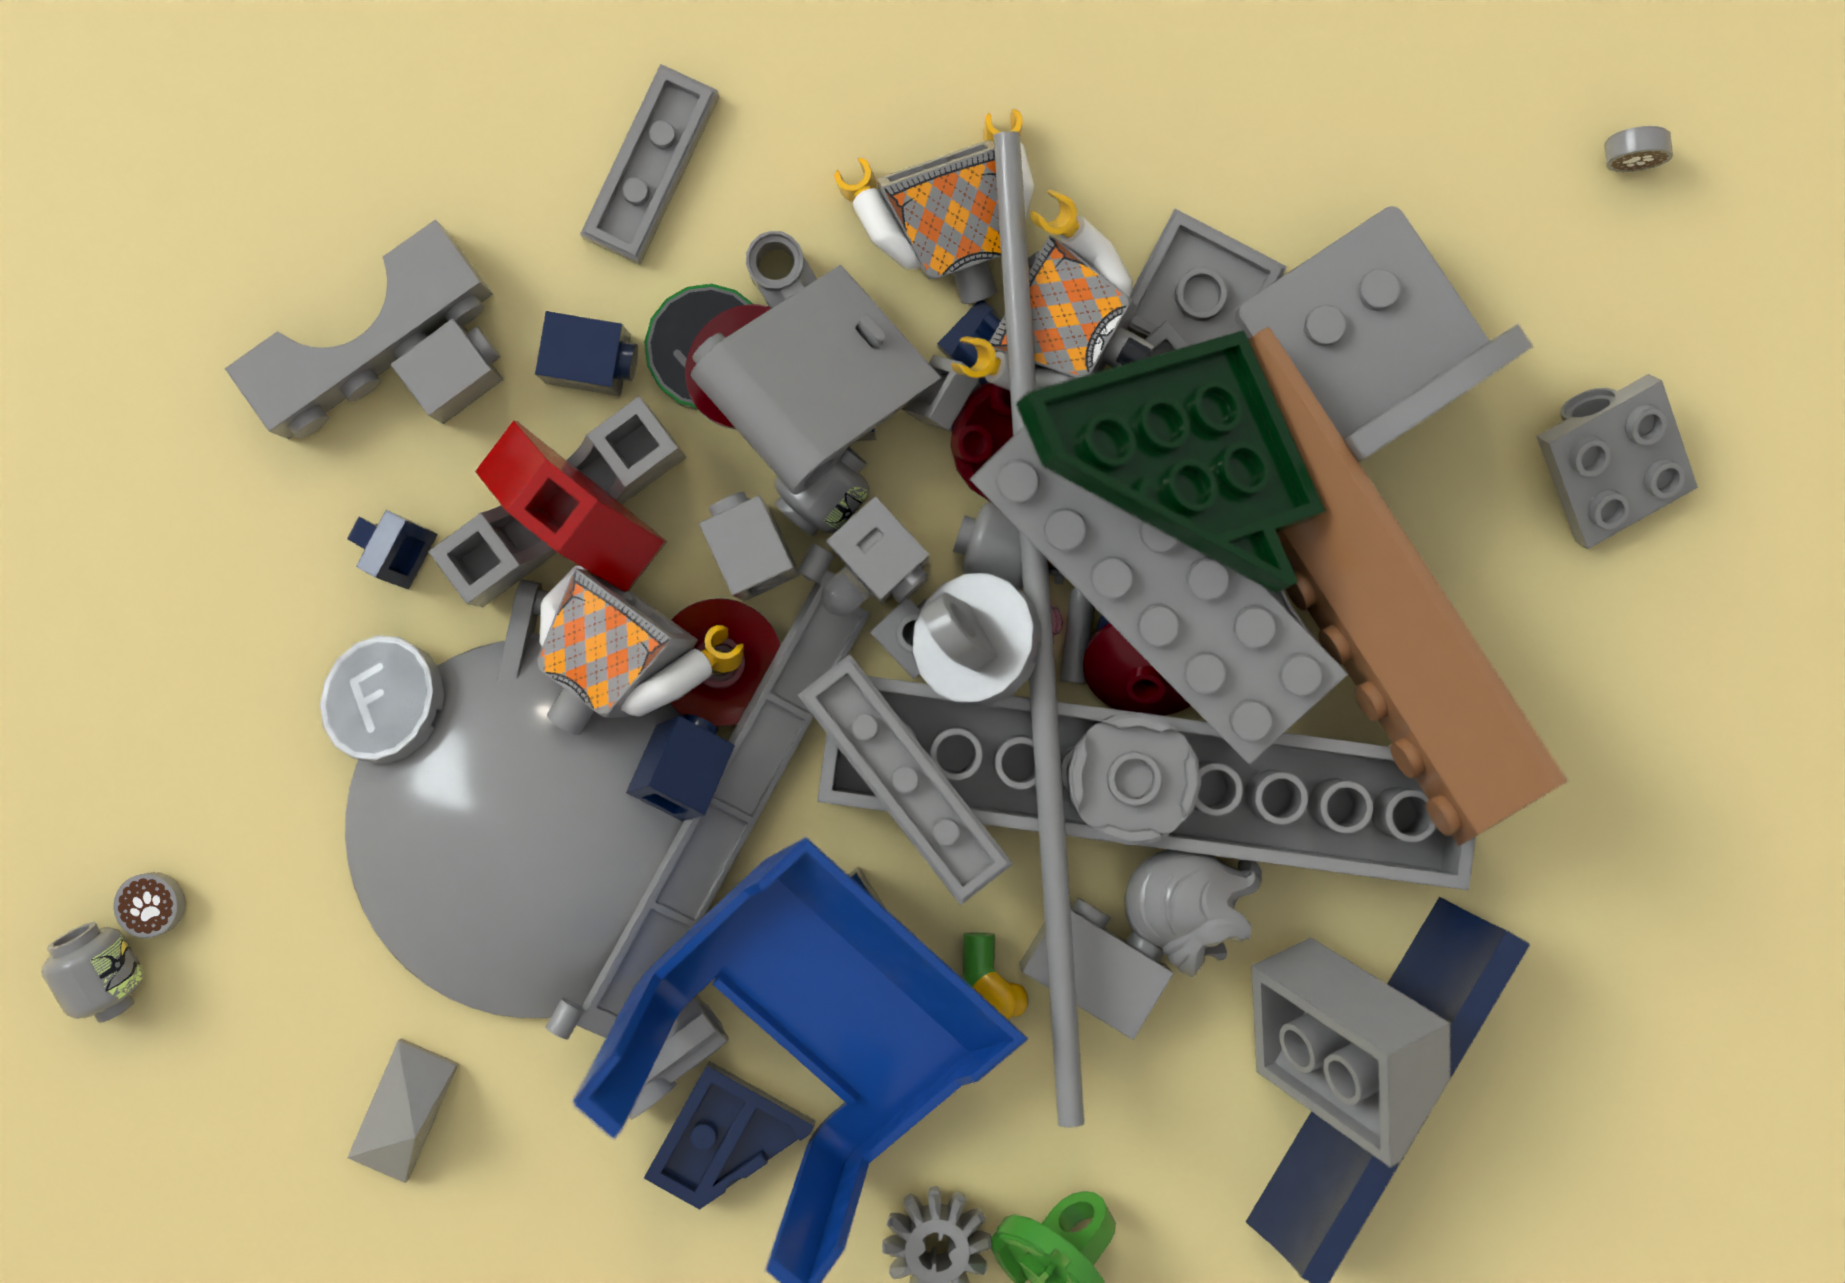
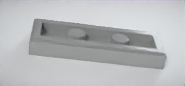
(650, 164)

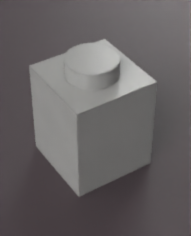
(449, 369)

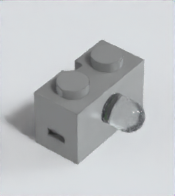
(878, 561)

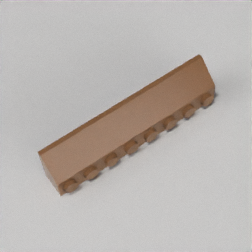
(1401, 634)

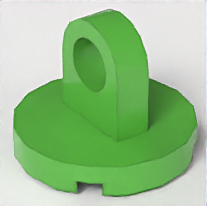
(1048, 1250)

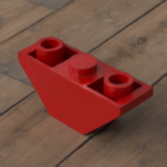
(568, 509)

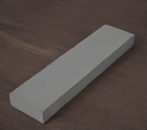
(905, 779)

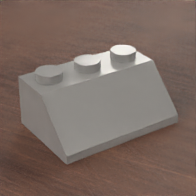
(1349, 1047)

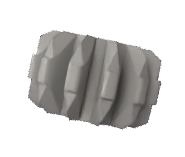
(910, 1240)

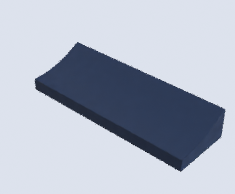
(1327, 1179)

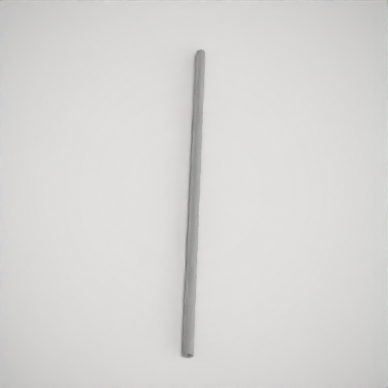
(1042, 680)

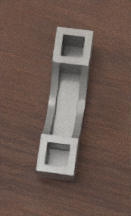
(298, 384)
(499, 551)

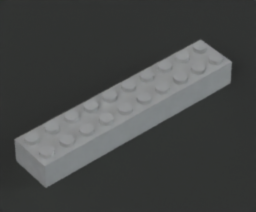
(1293, 806)

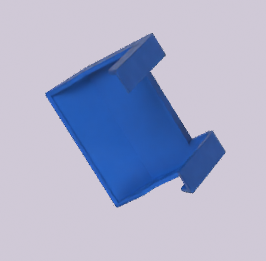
(844, 998)

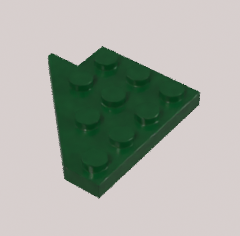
(1185, 448)

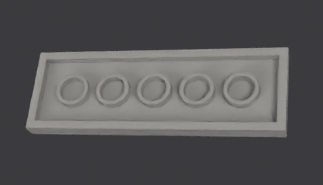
(1189, 616)

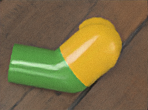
(979, 973)

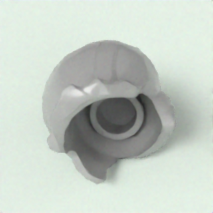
(1189, 905)

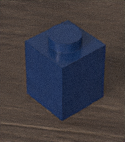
(585, 354)
(681, 767)

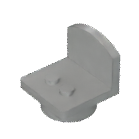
(1378, 332)

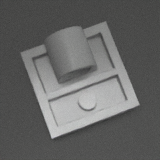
(1616, 458)

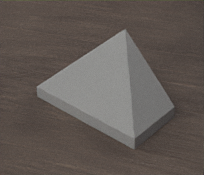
(402, 1110)

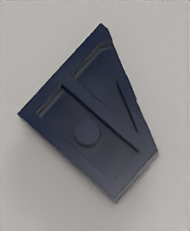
(723, 1136)

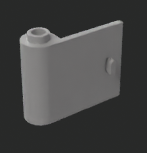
(812, 376)

